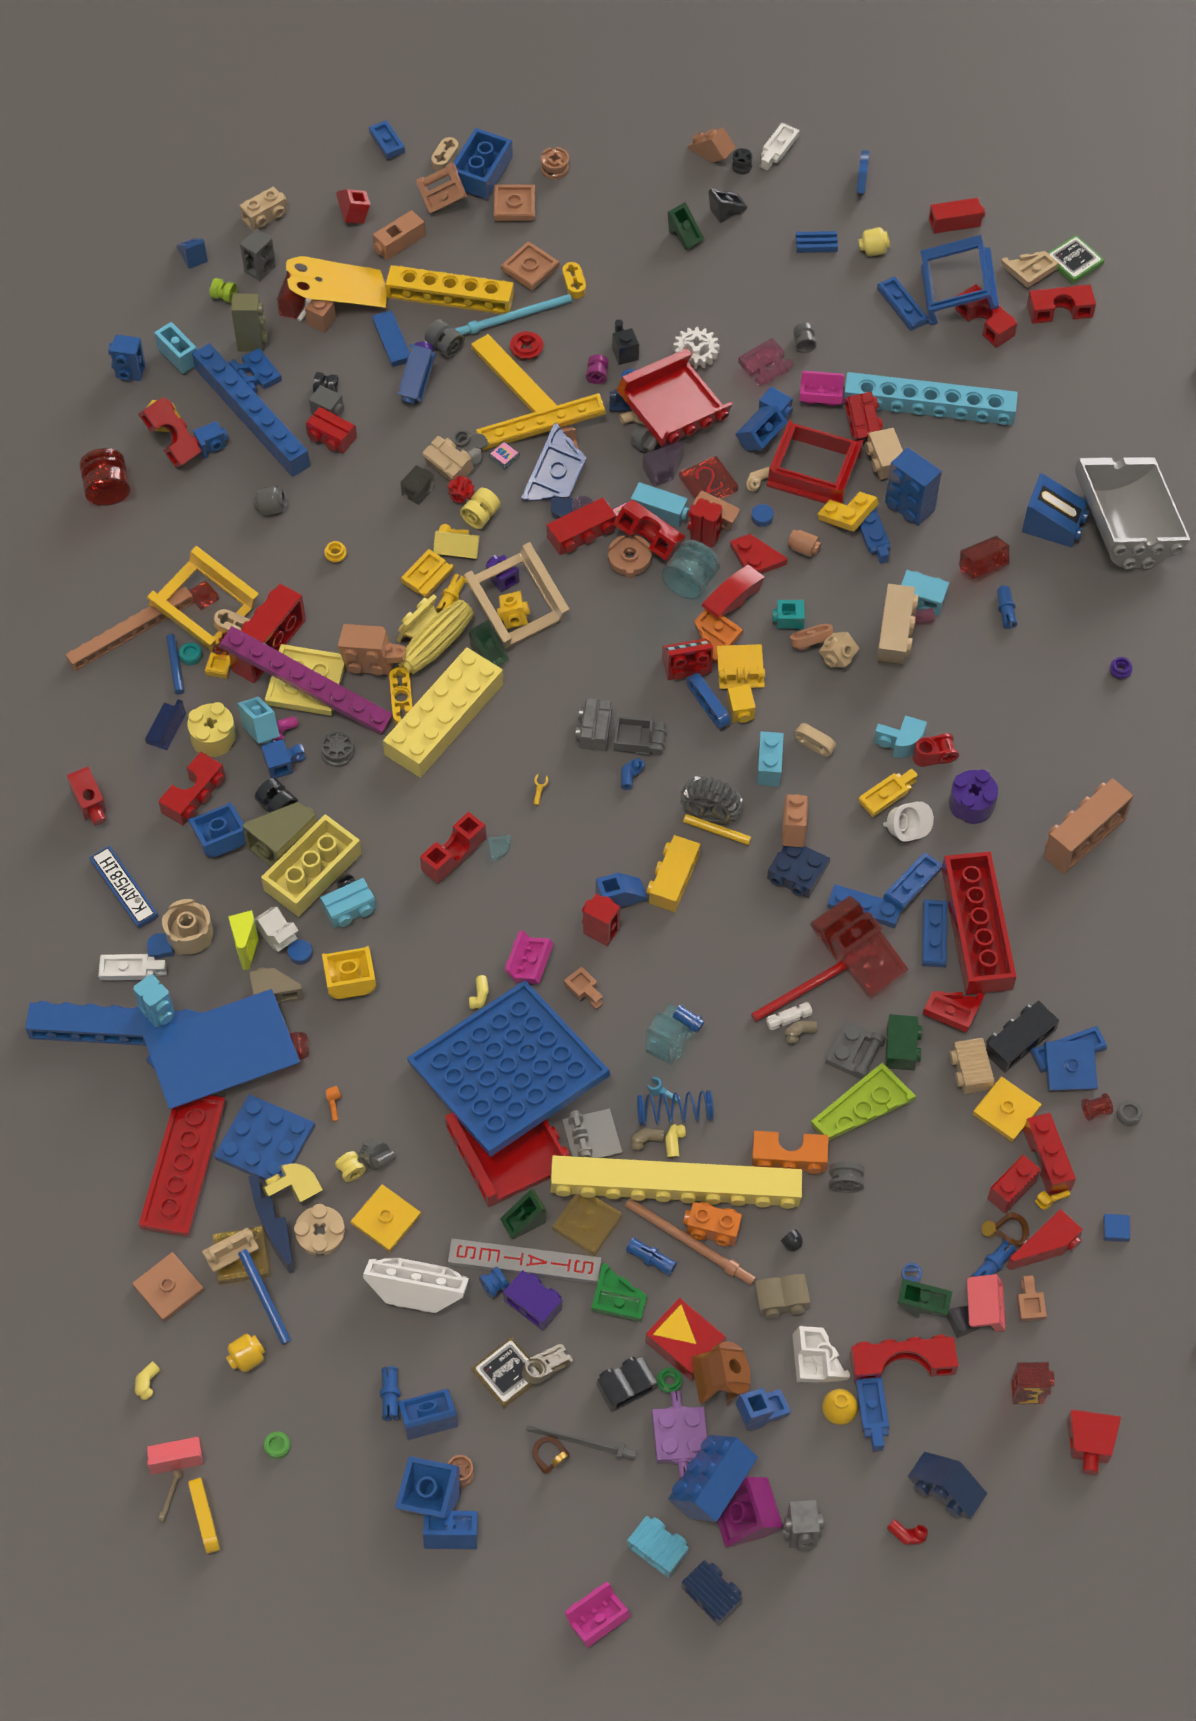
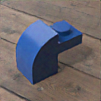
(761, 1407)

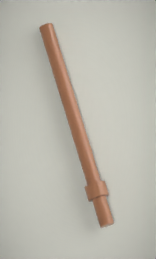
(731, 1267)

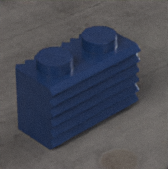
(712, 1592)

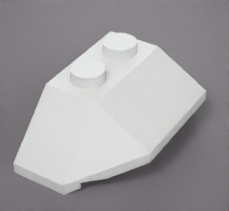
(415, 1283)

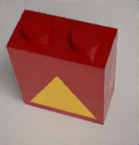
(681, 1336)

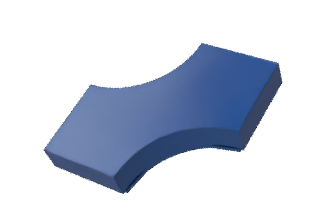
(862, 171)

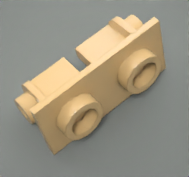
(227, 1250)

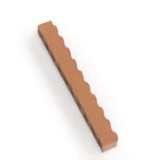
(125, 631)

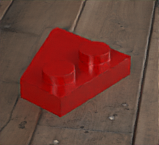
(757, 554)

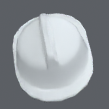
(910, 821)

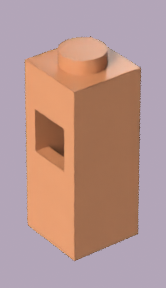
(398, 235)

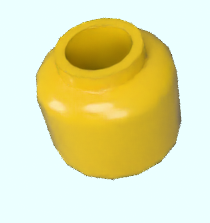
(245, 1353)

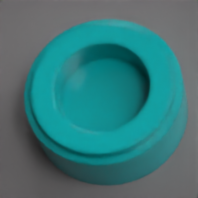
(190, 654)

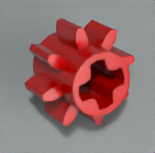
(461, 489)

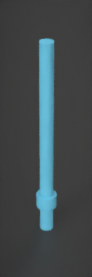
(473, 327)

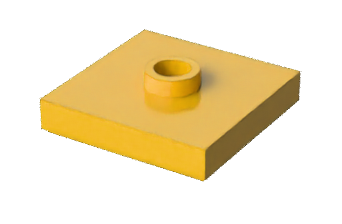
(1006, 1109)
(385, 1218)

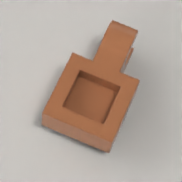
(583, 985)
(1031, 1304)

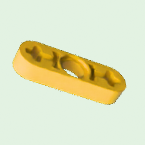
(395, 690)
(204, 1515)

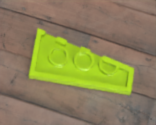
(865, 1101)

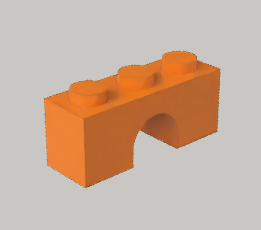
(809, 1157)

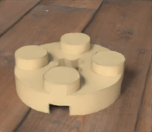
(319, 1216)

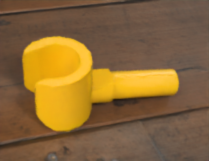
(446, 528)
(539, 788)
(1044, 1201)

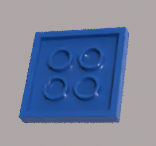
(263, 1139)

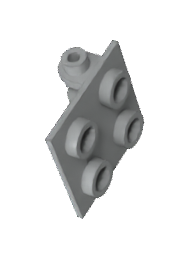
(592, 1134)

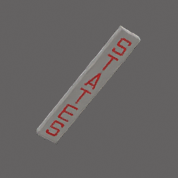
(515, 1259)

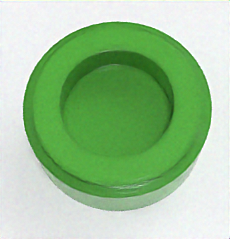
(277, 1445)

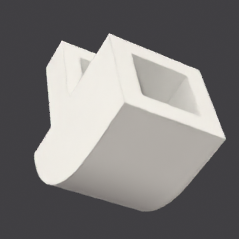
(275, 928)

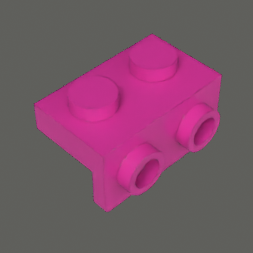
(821, 388)
(528, 958)
(596, 1614)

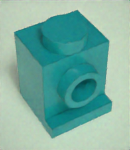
(789, 614)

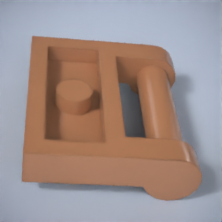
(444, 194)

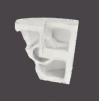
(815, 1357)

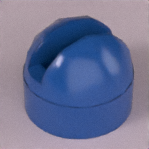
(912, 1267)

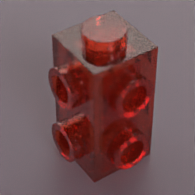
(984, 557)

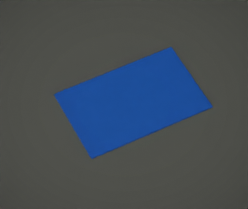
(220, 1048)

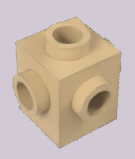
(839, 650)

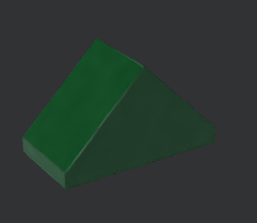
(524, 1215)

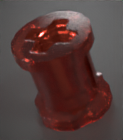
(1097, 1106)

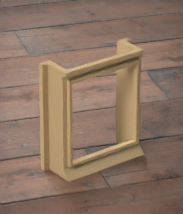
(543, 582)

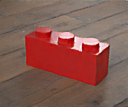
(581, 526)

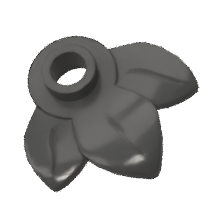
(472, 445)

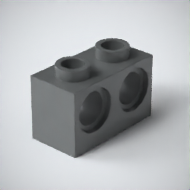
(258, 254)

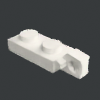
(778, 145)
(130, 967)

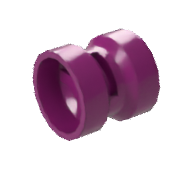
(597, 367)

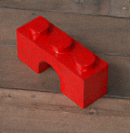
(1076, 299)
(998, 325)
(183, 445)
(638, 520)
(183, 803)
(465, 838)
(1055, 1165)

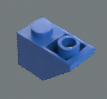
(621, 889)

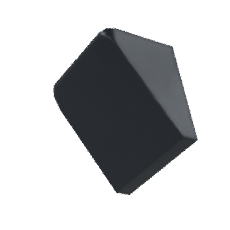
(959, 1321)

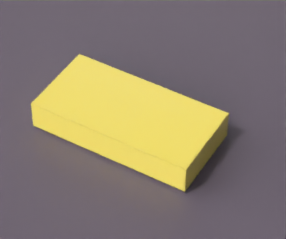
(456, 544)

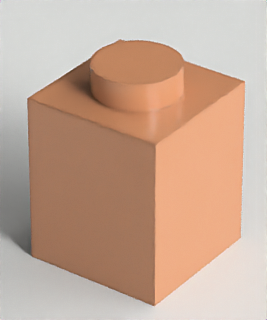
(320, 314)

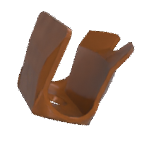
(721, 1369)

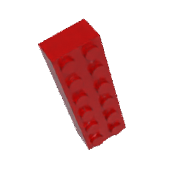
(978, 923)

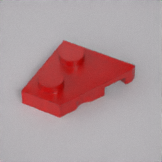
(953, 1008)

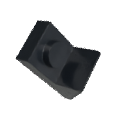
(724, 202)

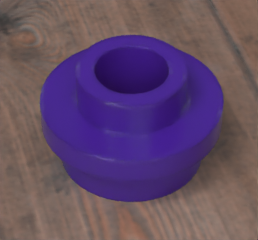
(1125, 664)

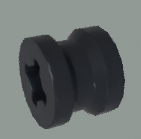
(742, 161)

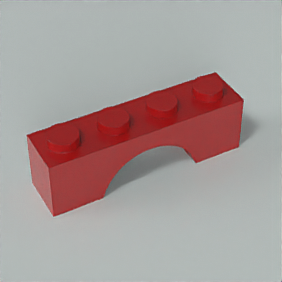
(934, 1355)

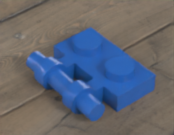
(260, 367)

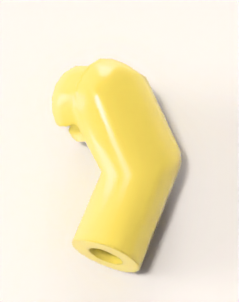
(482, 993)
(672, 1139)
(143, 1379)

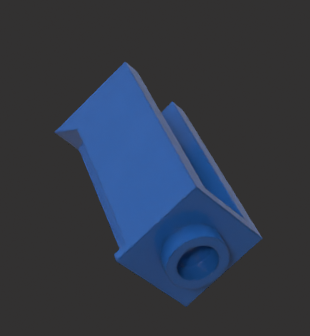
(416, 374)

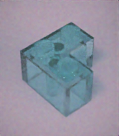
(667, 1036)

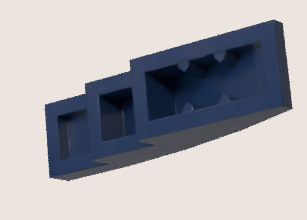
(274, 1228)

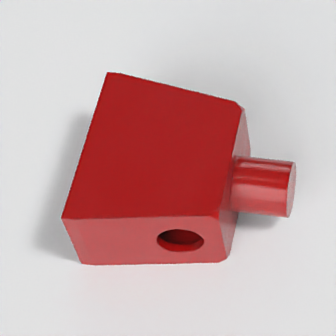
(87, 795)
(1092, 1438)

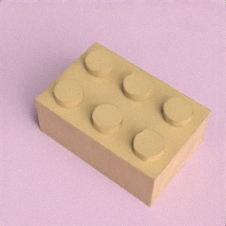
(897, 624)

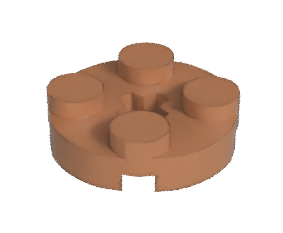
(629, 566)

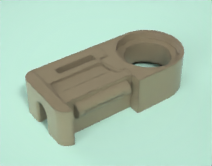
(548, 1363)

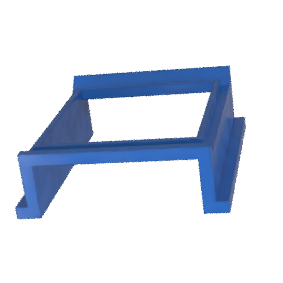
(949, 249)

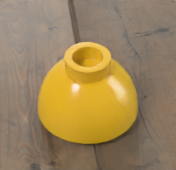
(840, 1406)

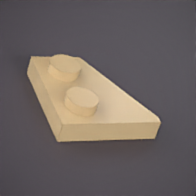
(1030, 267)

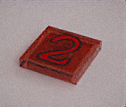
(709, 477)

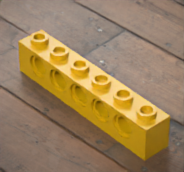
(449, 290)

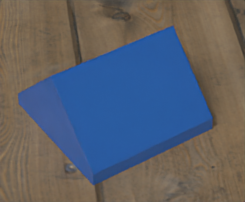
(428, 1414)
(429, 1488)

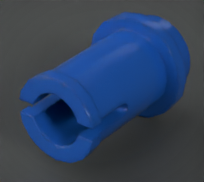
(688, 1019)

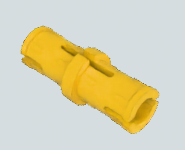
(451, 593)

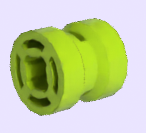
(222, 290)

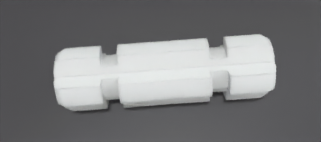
(789, 1016)

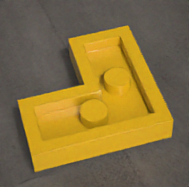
(849, 515)

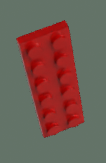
(182, 1166)

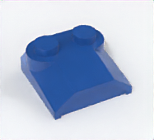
(219, 830)

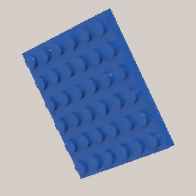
(508, 1067)

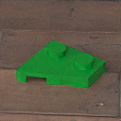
(617, 1297)

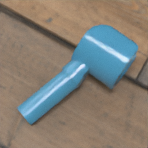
(656, 1091)

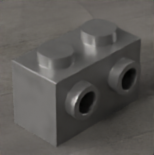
(803, 1525)

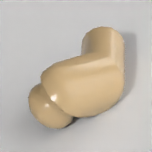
(755, 478)

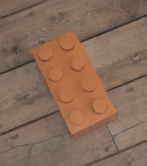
(1087, 825)

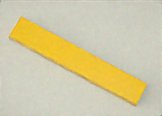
(511, 374)
(543, 420)

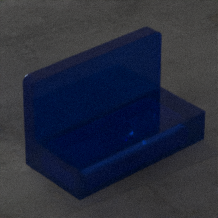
(166, 725)

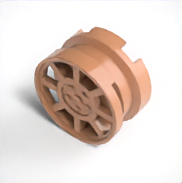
(555, 162)

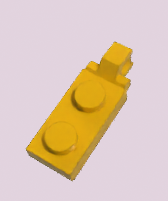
(887, 792)

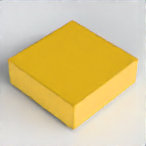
(218, 666)

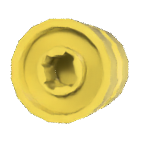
(480, 508)

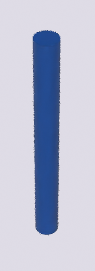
(264, 1296)

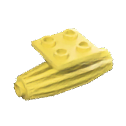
(431, 631)

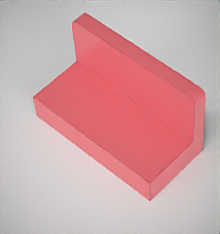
(986, 1302)
(174, 1455)

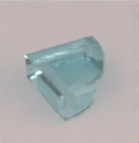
(499, 846)

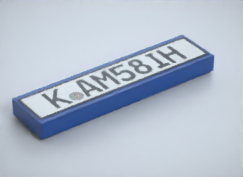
(123, 887)

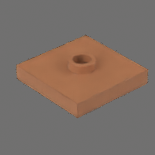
(514, 202)
(530, 265)
(168, 1286)

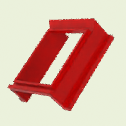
(808, 486)

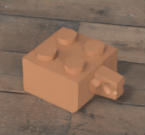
(368, 650)

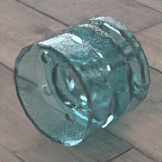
(690, 569)

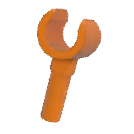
(332, 1095)

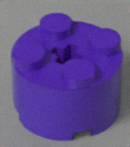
(973, 796)

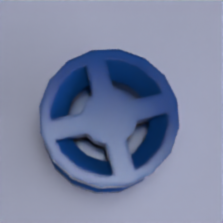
(493, 1282)

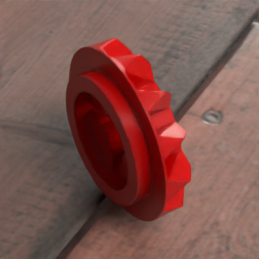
(526, 338)

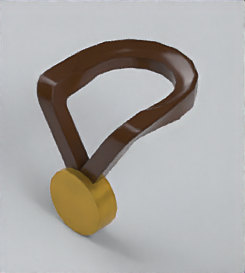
(991, 1228)
(556, 1461)

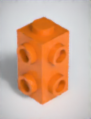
(713, 1223)

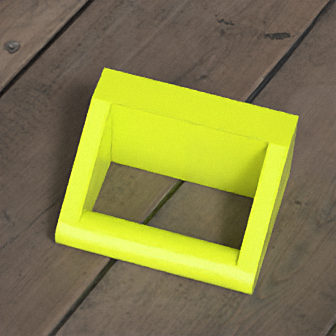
(245, 937)

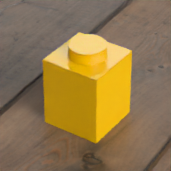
(741, 704)

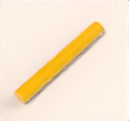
(717, 829)

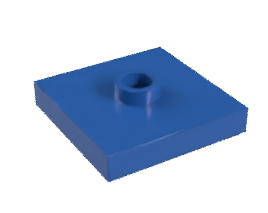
(1070, 1065)

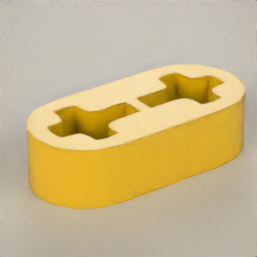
(570, 280)

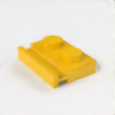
(427, 573)

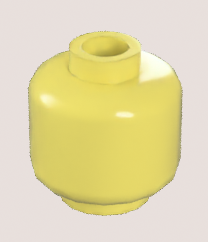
(874, 242)

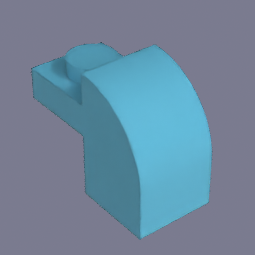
(902, 740)

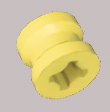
(350, 1166)

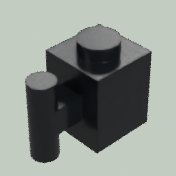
(624, 344)

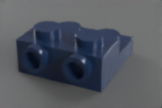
(798, 869)

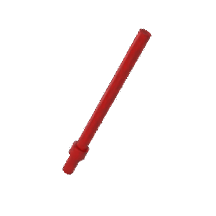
(798, 991)

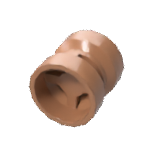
(464, 1465)

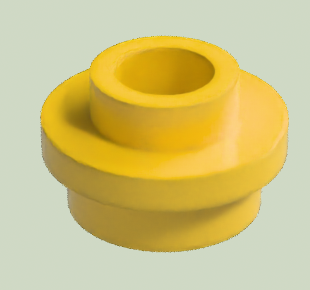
(333, 547)

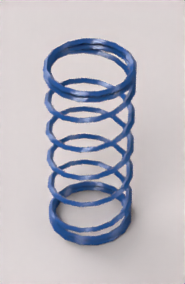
(642, 1117)

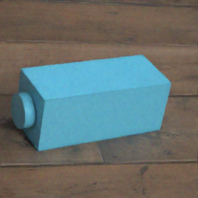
(663, 504)

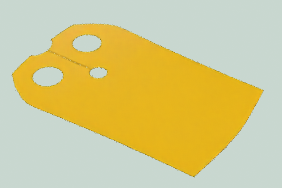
(338, 283)

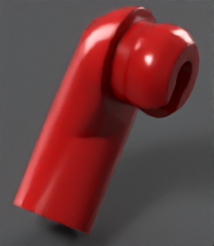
(908, 1536)

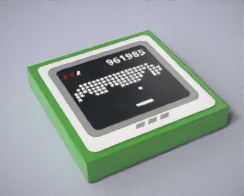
(1076, 259)

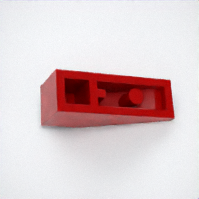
(1048, 1242)

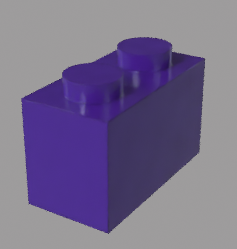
(533, 1299)

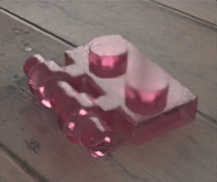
(763, 356)

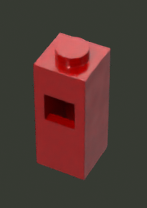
(956, 215)

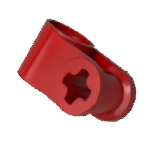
(938, 749)

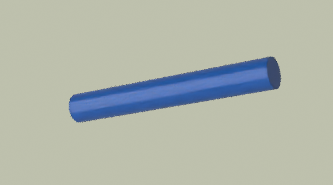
(175, 665)

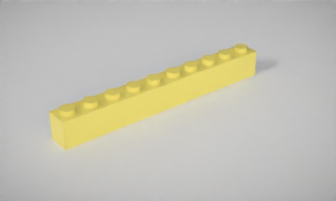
(676, 1181)

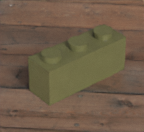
(248, 322)

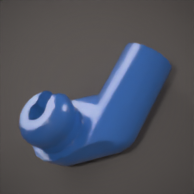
(629, 771)

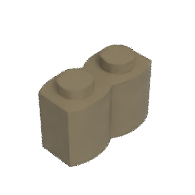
(782, 1295)

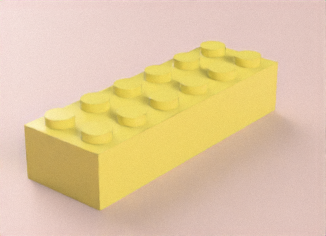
(443, 712)

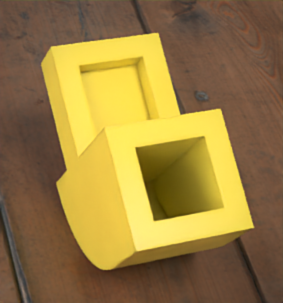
(299, 1179)

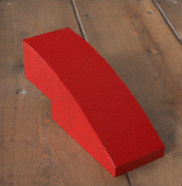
(733, 591)

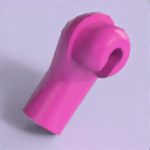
(285, 724)

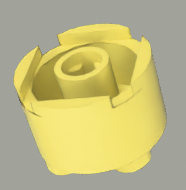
(211, 729)

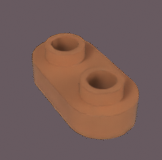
(810, 636)

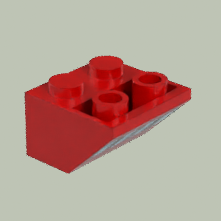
(687, 658)

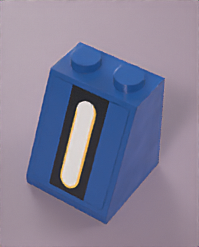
(1055, 513)

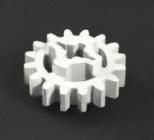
(700, 344)

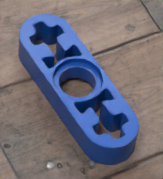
(708, 700)

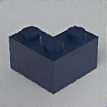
(948, 1482)

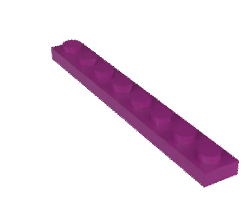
(305, 680)

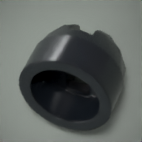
(348, 878)
(792, 1240)

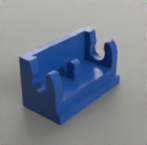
(454, 1532)

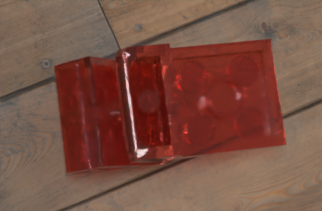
(860, 944)

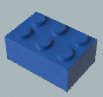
(483, 162)
(912, 486)
(712, 1477)

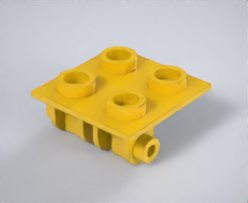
(740, 666)

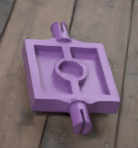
(678, 1433)

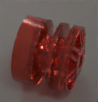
(104, 476)

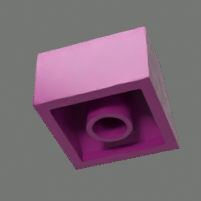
(750, 1513)

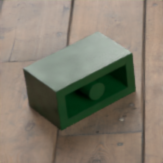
(902, 1042)

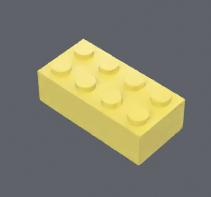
(311, 865)

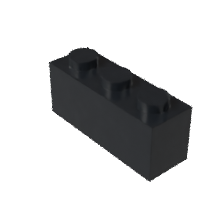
(1021, 1035)

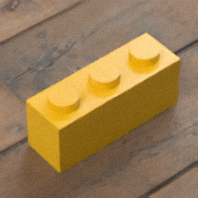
(673, 873)

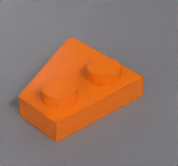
(717, 630)

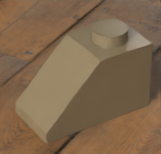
(283, 987)

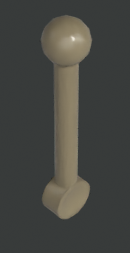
(176, 1475)

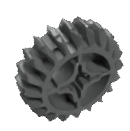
(711, 800)

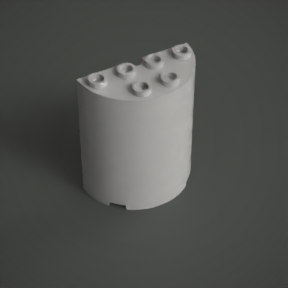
(1132, 510)

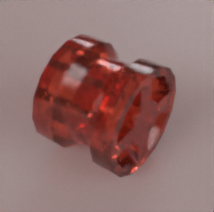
(299, 1041)

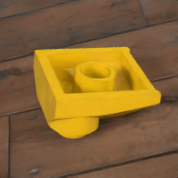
(349, 973)

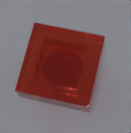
(204, 595)

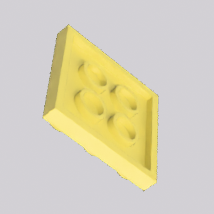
(323, 662)

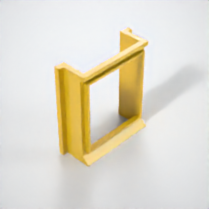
(217, 574)

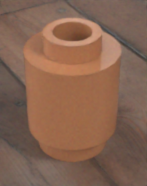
(804, 543)

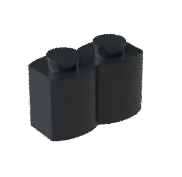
(626, 1383)

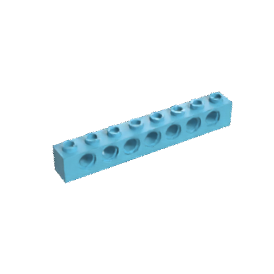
(936, 398)

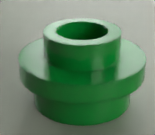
(669, 1373)

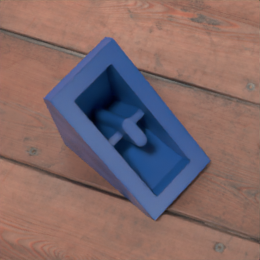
(193, 252)

